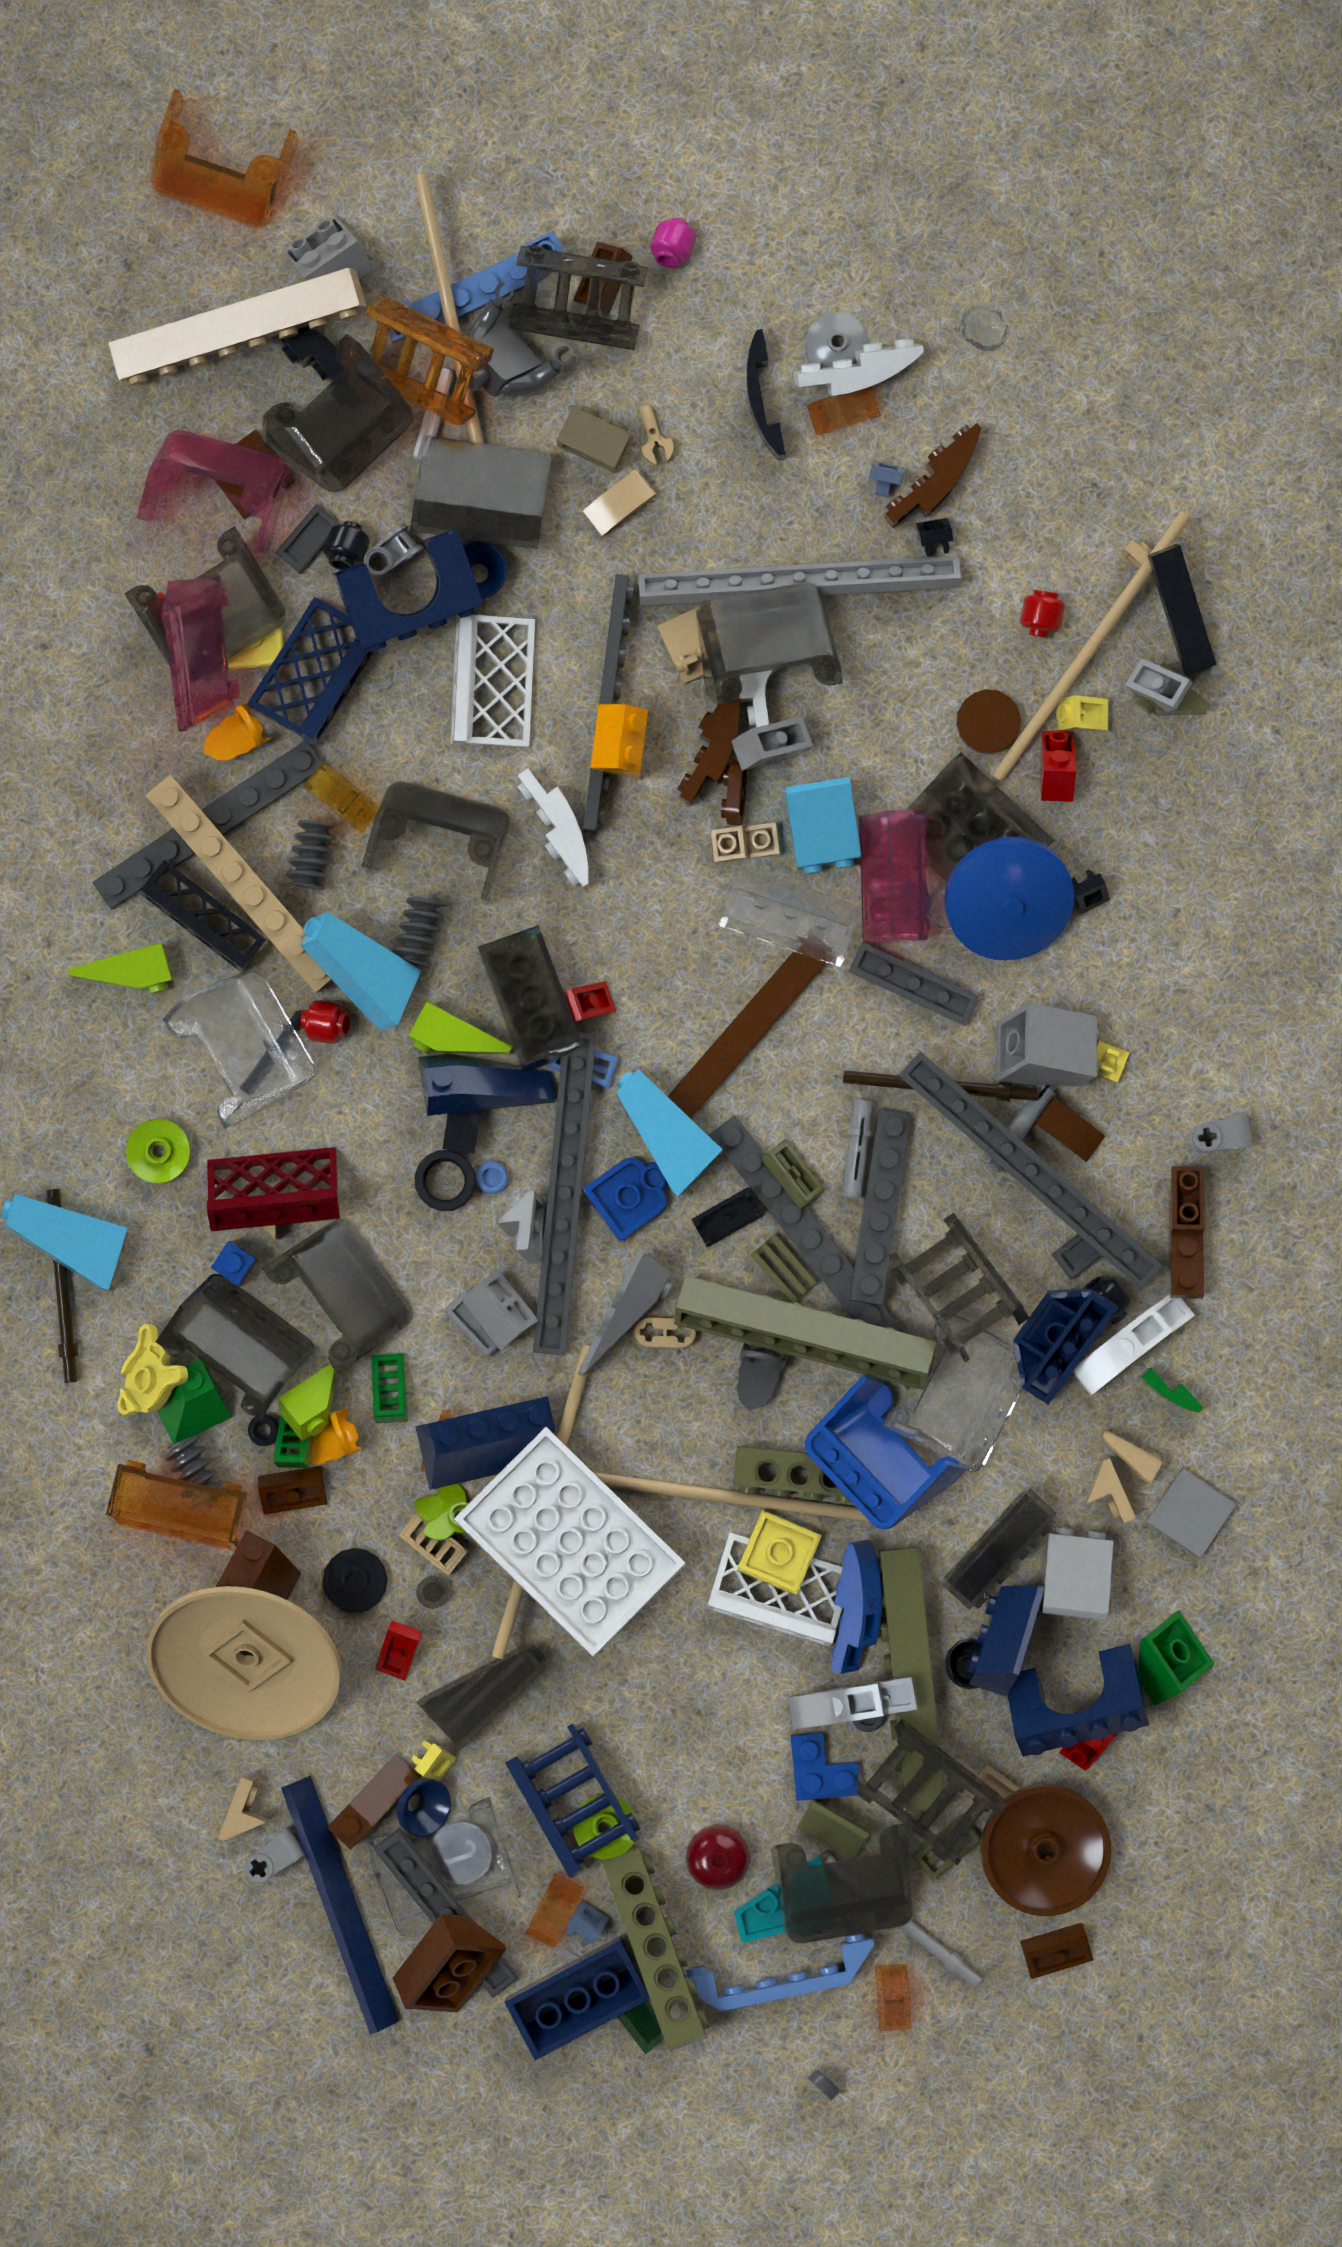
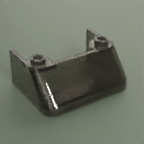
(483, 822)

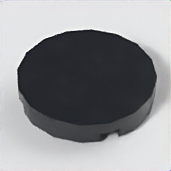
(363, 1584)

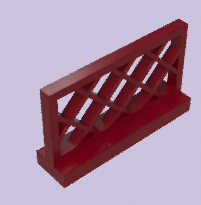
(273, 1207)

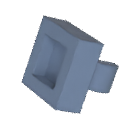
(885, 475)
(587, 1923)

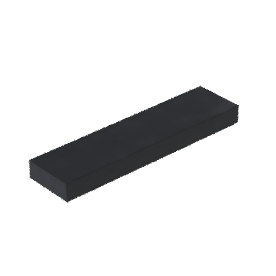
(1181, 609)

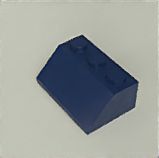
(1004, 1638)

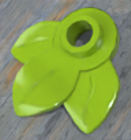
(441, 1511)

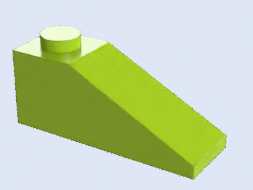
(135, 969)
(449, 1034)

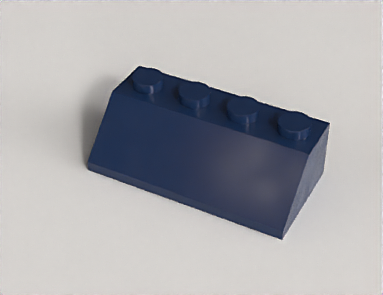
(480, 1441)
(577, 1998)

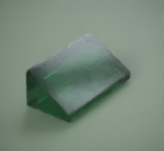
(642, 2026)

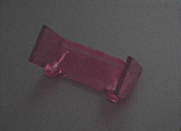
(259, 473)

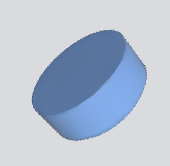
(491, 1177)

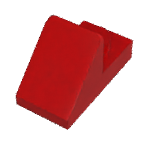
(589, 1001)
(398, 1650)

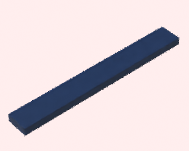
(340, 1905)

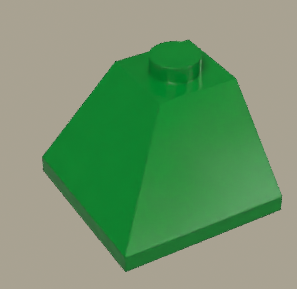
(194, 1404)
(1171, 1659)

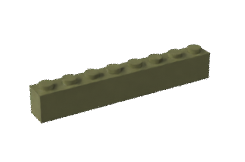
(805, 1332)
(909, 1656)

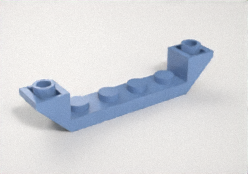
(480, 287)
(854, 1953)

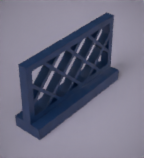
(334, 691)

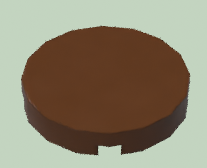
(988, 721)

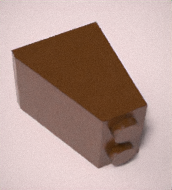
(260, 1567)

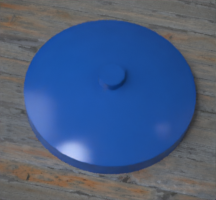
(1009, 898)

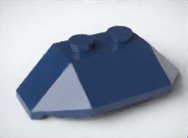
(1058, 1338)

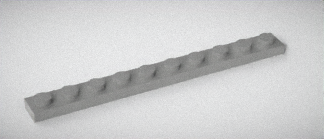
(828, 577)

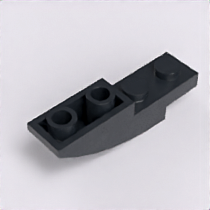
(311, 346)

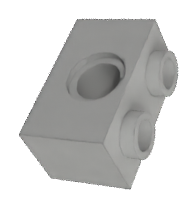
(771, 743)

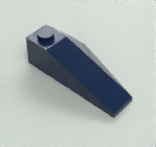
(472, 1084)

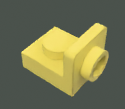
(1083, 713)

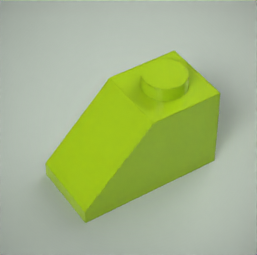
(309, 1403)

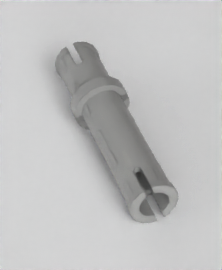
(1026, 1118)
(859, 1134)

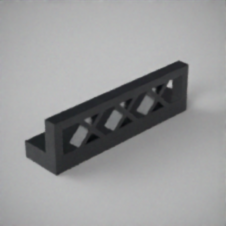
(196, 927)

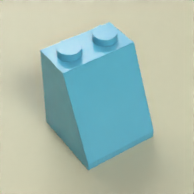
(822, 825)

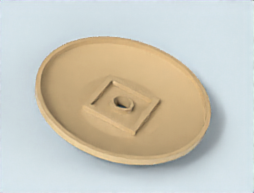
(248, 1697)

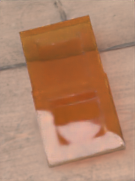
(843, 410)
(554, 1911)

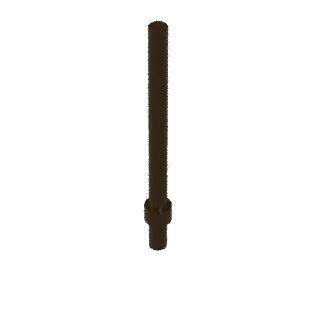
(1003, 1091)
(67, 1349)

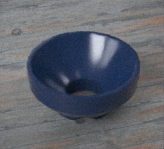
(489, 556)
(431, 1811)

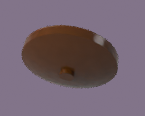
(1045, 1850)

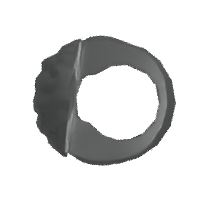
(758, 1375)

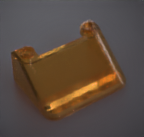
(177, 1507)

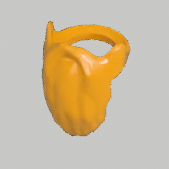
(235, 735)
(335, 1440)

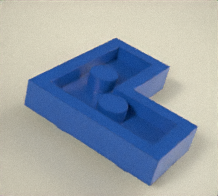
(813, 1776)

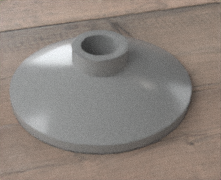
(832, 325)

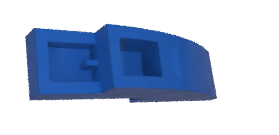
(861, 1598)

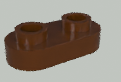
(734, 806)

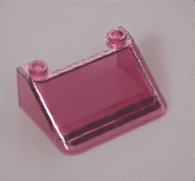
(198, 650)

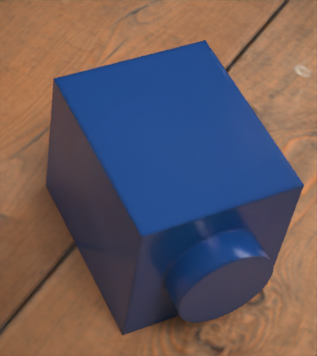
(234, 1263)

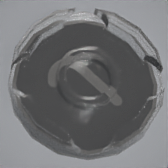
(460, 1853)

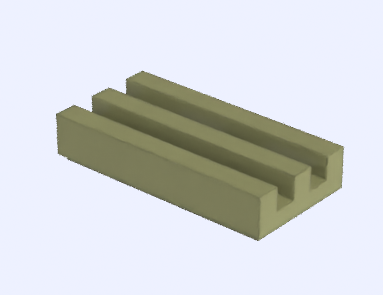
(789, 1176)
(765, 1247)
(925, 1865)

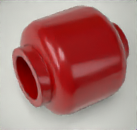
(1042, 613)
(326, 1022)

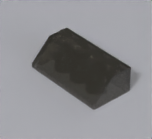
(530, 998)
(998, 1548)

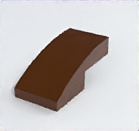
(1070, 1129)

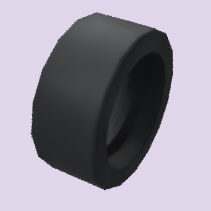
(445, 1156)

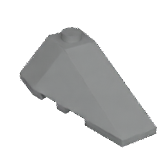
(636, 1296)

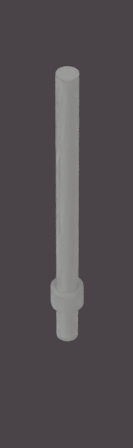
(951, 1960)

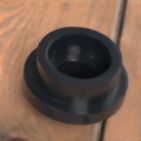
(263, 1440)

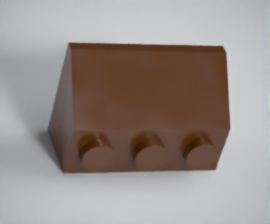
(447, 1965)

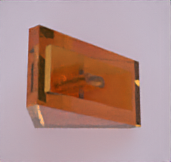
(893, 1997)

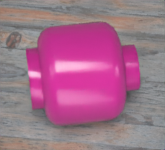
(672, 243)

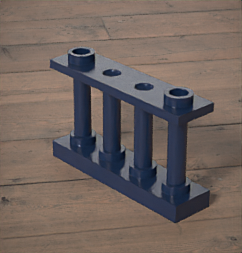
(557, 1828)

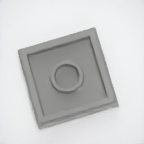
(1191, 1512)

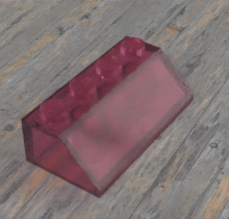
(893, 877)

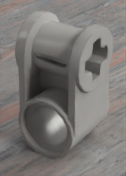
(393, 552)
(1226, 1134)
(277, 1853)

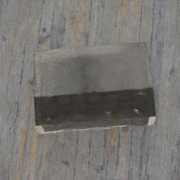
(481, 492)
(965, 812)

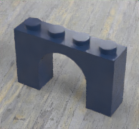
(454, 594)
(1116, 1710)

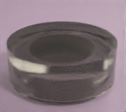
(432, 1592)

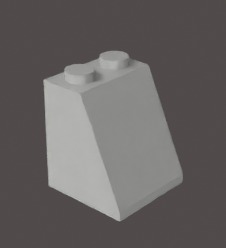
(1047, 1046)
(1076, 1574)

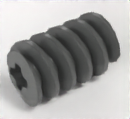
(310, 854)
(418, 930)
(190, 1463)

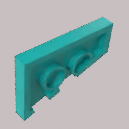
(762, 1914)

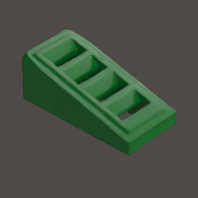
(389, 1416)
(285, 1460)

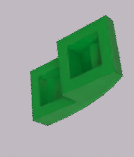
(1179, 1395)

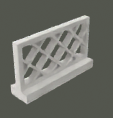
(464, 681)
(770, 1616)

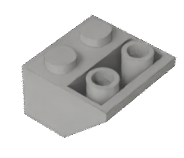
(327, 250)

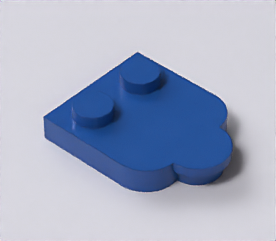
(627, 1195)

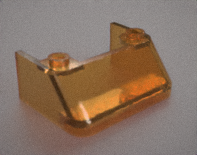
(214, 188)

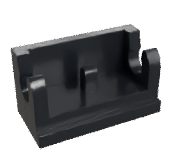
(727, 1217)

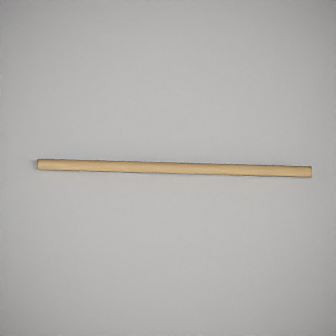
(444, 286)
(1087, 651)
(563, 1435)
(731, 1497)

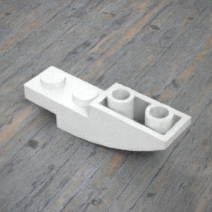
(871, 367)
(566, 837)
(1132, 1343)

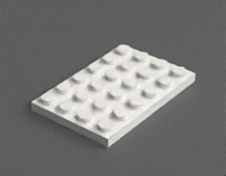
(569, 1542)

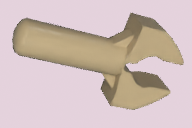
(654, 436)

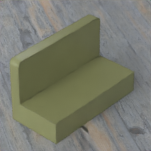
(833, 1829)

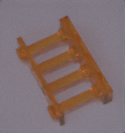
(443, 342)

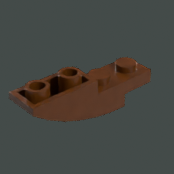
(946, 470)
(719, 731)
(1186, 1232)

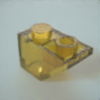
(341, 797)

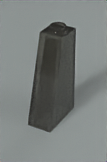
(481, 1694)

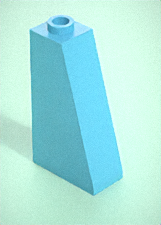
(361, 968)
(669, 1134)
(72, 1239)

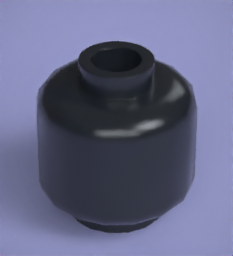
(346, 545)
(1111, 1290)

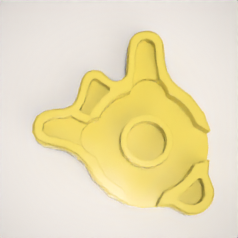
(148, 1375)

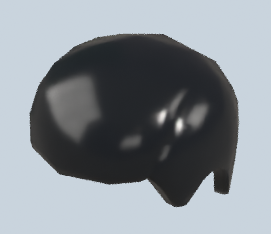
(957, 1662)

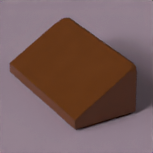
(609, 289)
(292, 1490)
(1056, 1950)

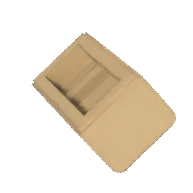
(1138, 1460)
(446, 1568)

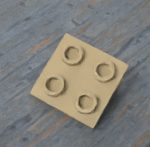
(683, 644)

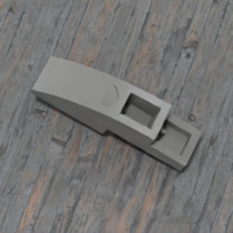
(853, 1703)

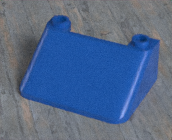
(871, 1461)

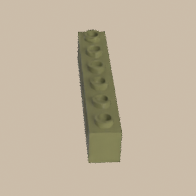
(750, 1458)
(620, 1872)

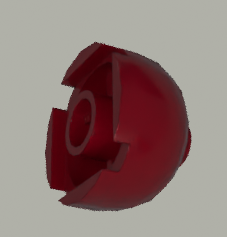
(718, 1857)

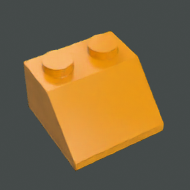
(619, 739)

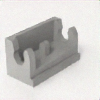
(499, 1310)

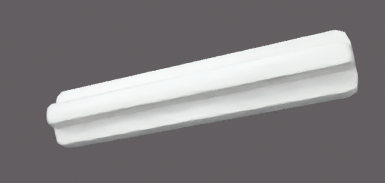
(431, 421)

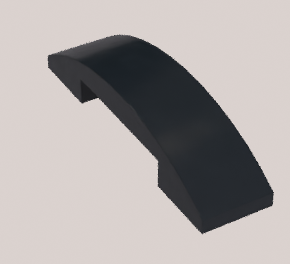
(770, 434)

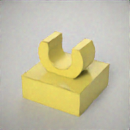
(1110, 1061)
(435, 1761)

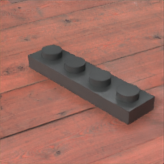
(913, 984)

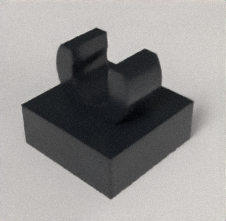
(933, 533)
(1090, 892)

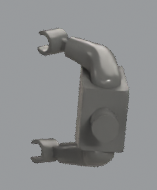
(513, 365)

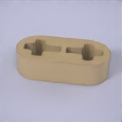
(662, 1341)

